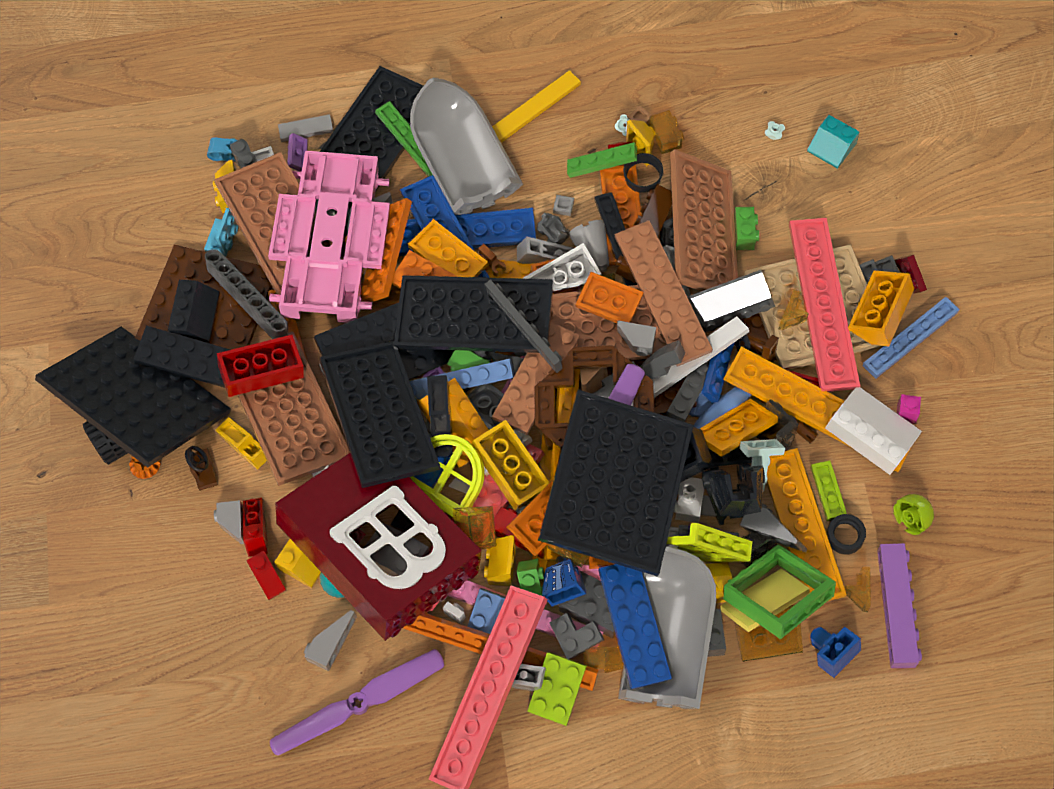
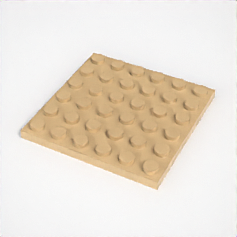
(782, 278)

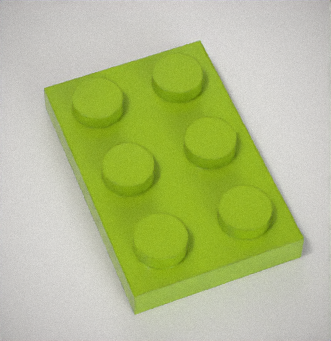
(558, 689)

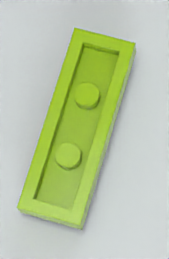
(828, 489)

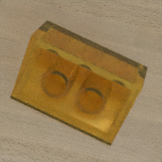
(763, 644)

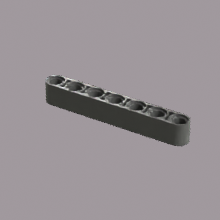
(246, 294)

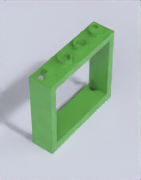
(780, 556)

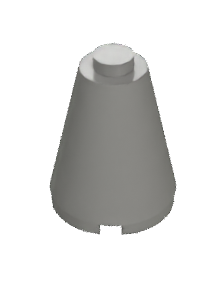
(594, 240)

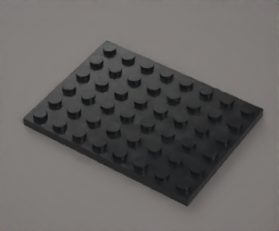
(130, 402)
(616, 483)

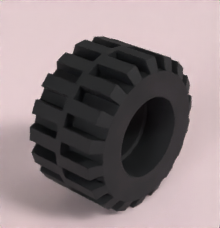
(106, 448)

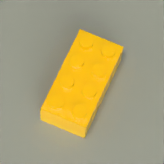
(510, 465)

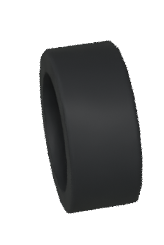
(853, 521)

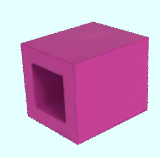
(909, 407)

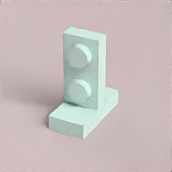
(760, 452)

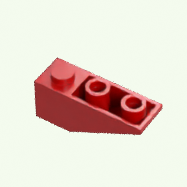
(254, 527)

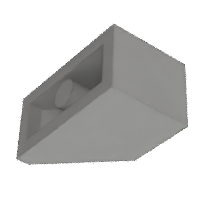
(638, 337)
(230, 518)
(529, 677)

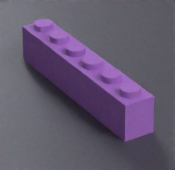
(897, 605)

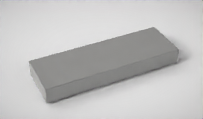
(306, 127)

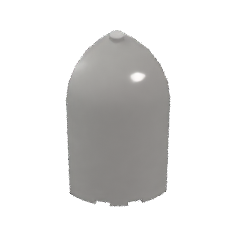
(461, 147)
(684, 613)

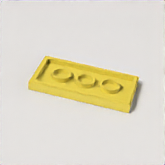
(772, 593)

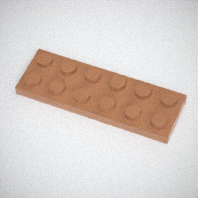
(518, 401)

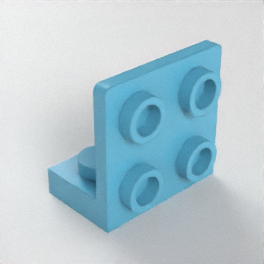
(222, 233)

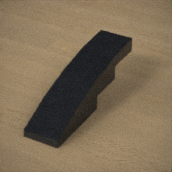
(440, 411)

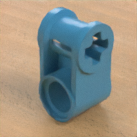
(220, 149)

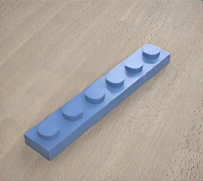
(910, 337)
(470, 376)

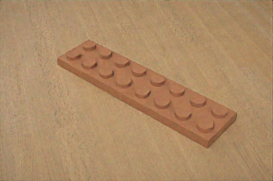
(662, 290)

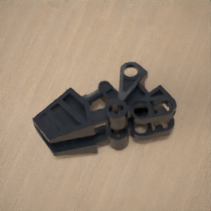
(739, 501)

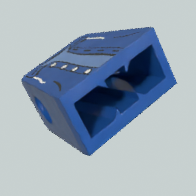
(562, 582)

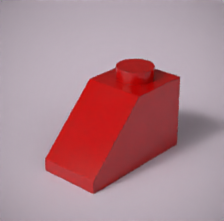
(266, 575)

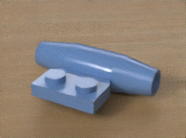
(710, 411)

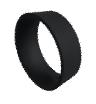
(644, 158)

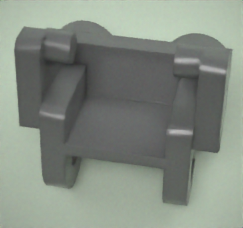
(553, 228)

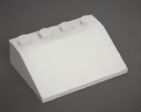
(873, 430)

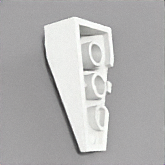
(568, 270)

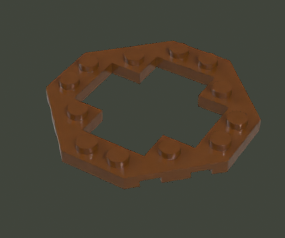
(582, 358)

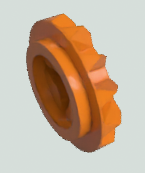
(138, 471)

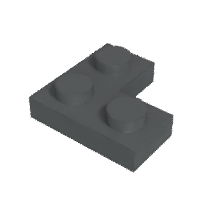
(572, 640)

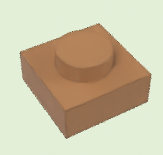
(640, 115)

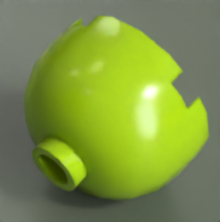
(914, 512)

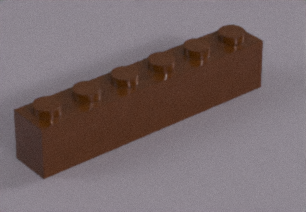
(656, 211)

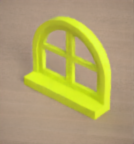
(478, 474)
(707, 539)

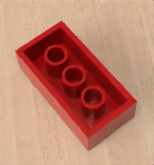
(260, 365)

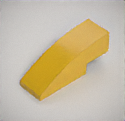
(242, 442)

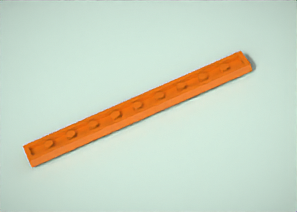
(476, 640)

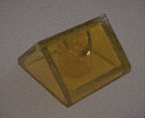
(477, 524)

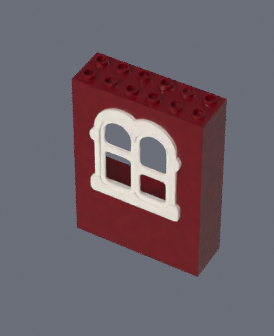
(335, 505)

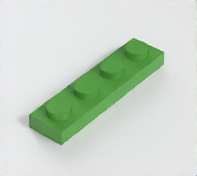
(602, 160)

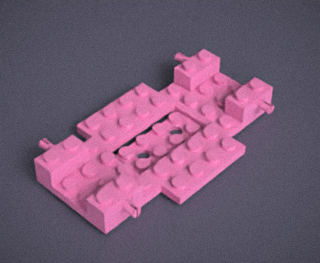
(323, 280)

